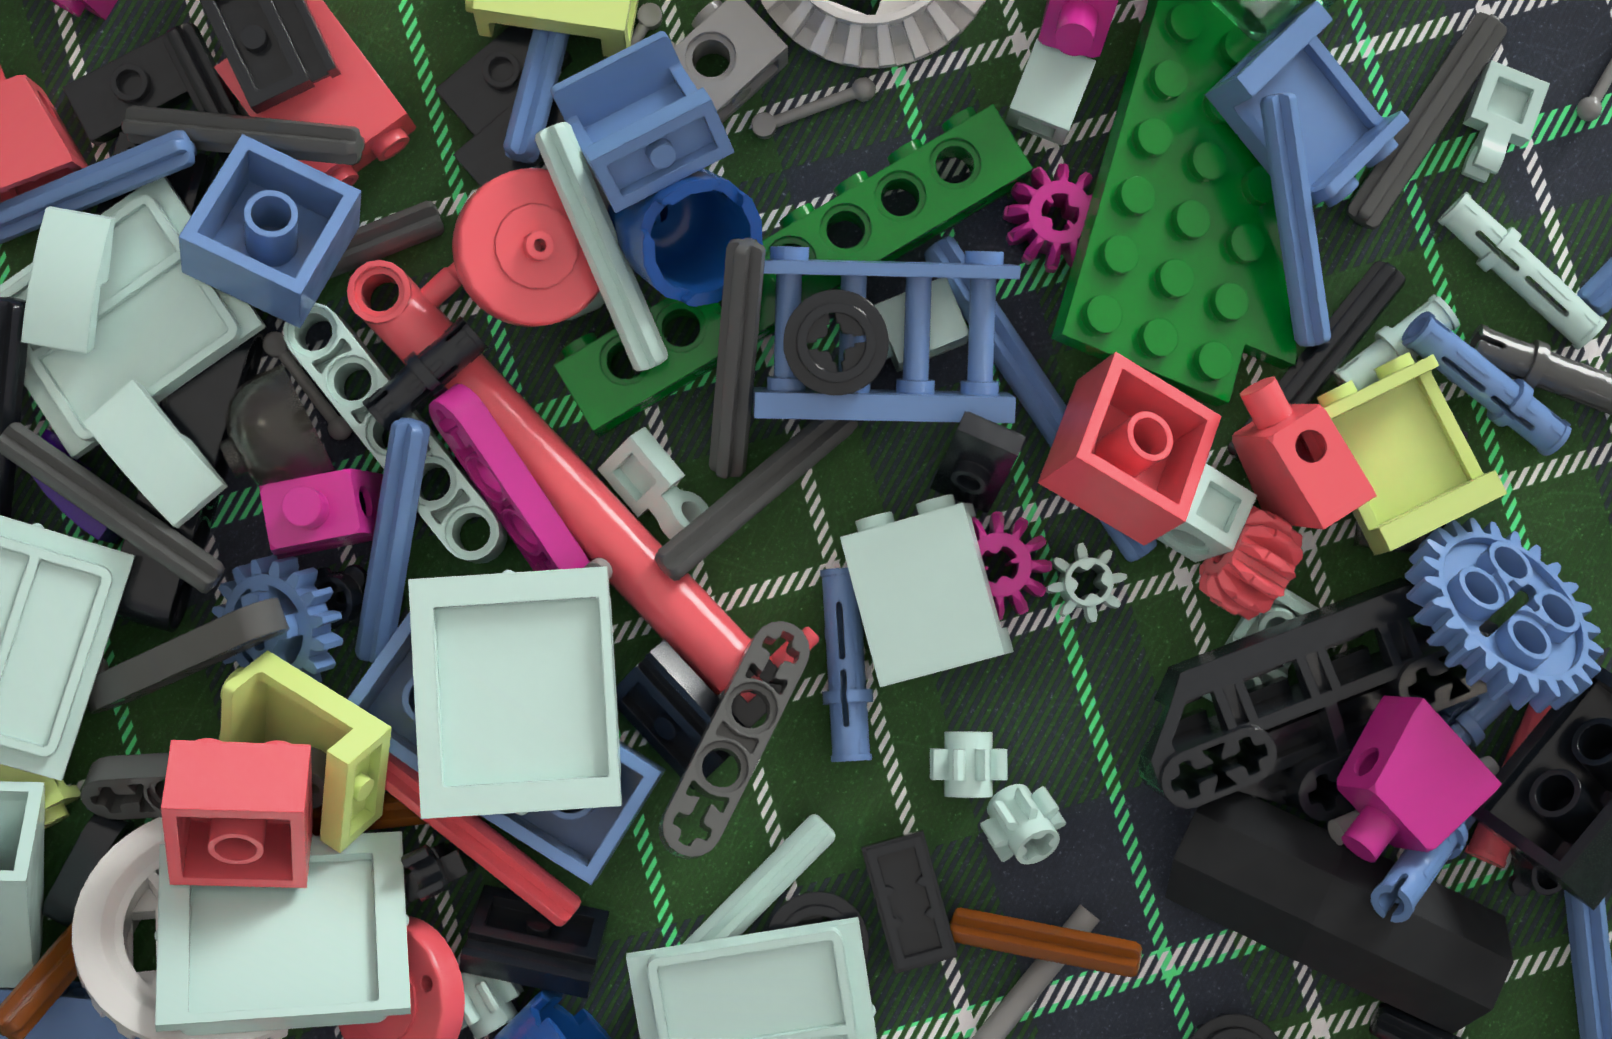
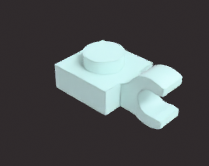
(1504, 113)
(648, 480)

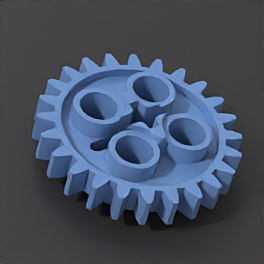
(1535, 655)

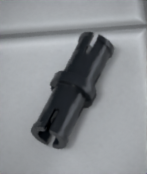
(425, 374)

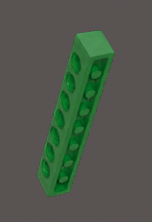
(973, 137)

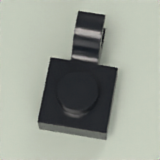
(433, 870)

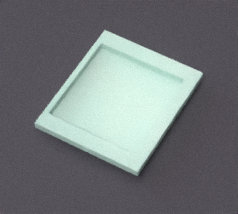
(149, 321)
(53, 633)
(515, 692)
(287, 954)
(757, 986)

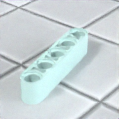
(330, 369)

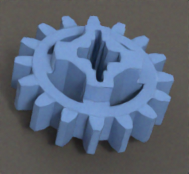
(303, 606)

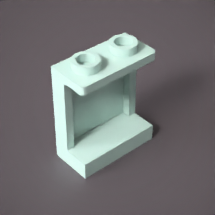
(923, 591)

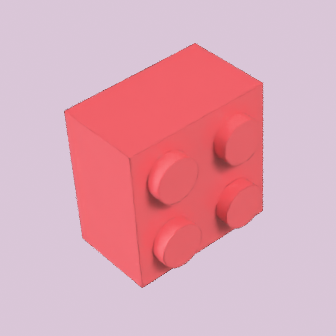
(1130, 449)
(238, 813)

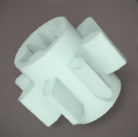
(1103, 581)
(968, 764)
(1023, 824)
(488, 1003)

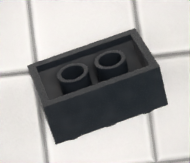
(1559, 795)

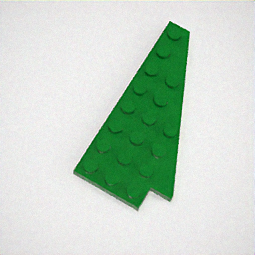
(1182, 221)

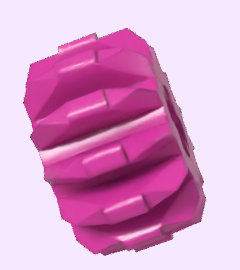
(1037, 228)
(1020, 560)

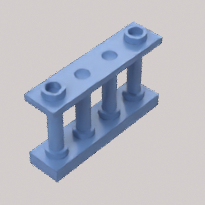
(914, 393)

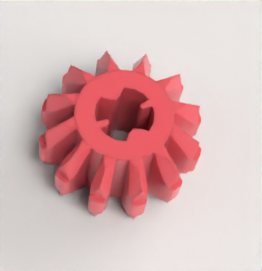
(1256, 569)

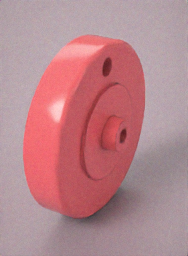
(521, 251)
(435, 992)

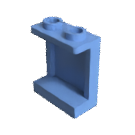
(1336, 118)
(641, 121)

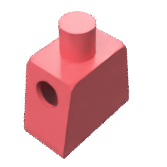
(32, 139)
(1298, 459)

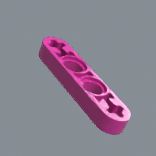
(504, 481)

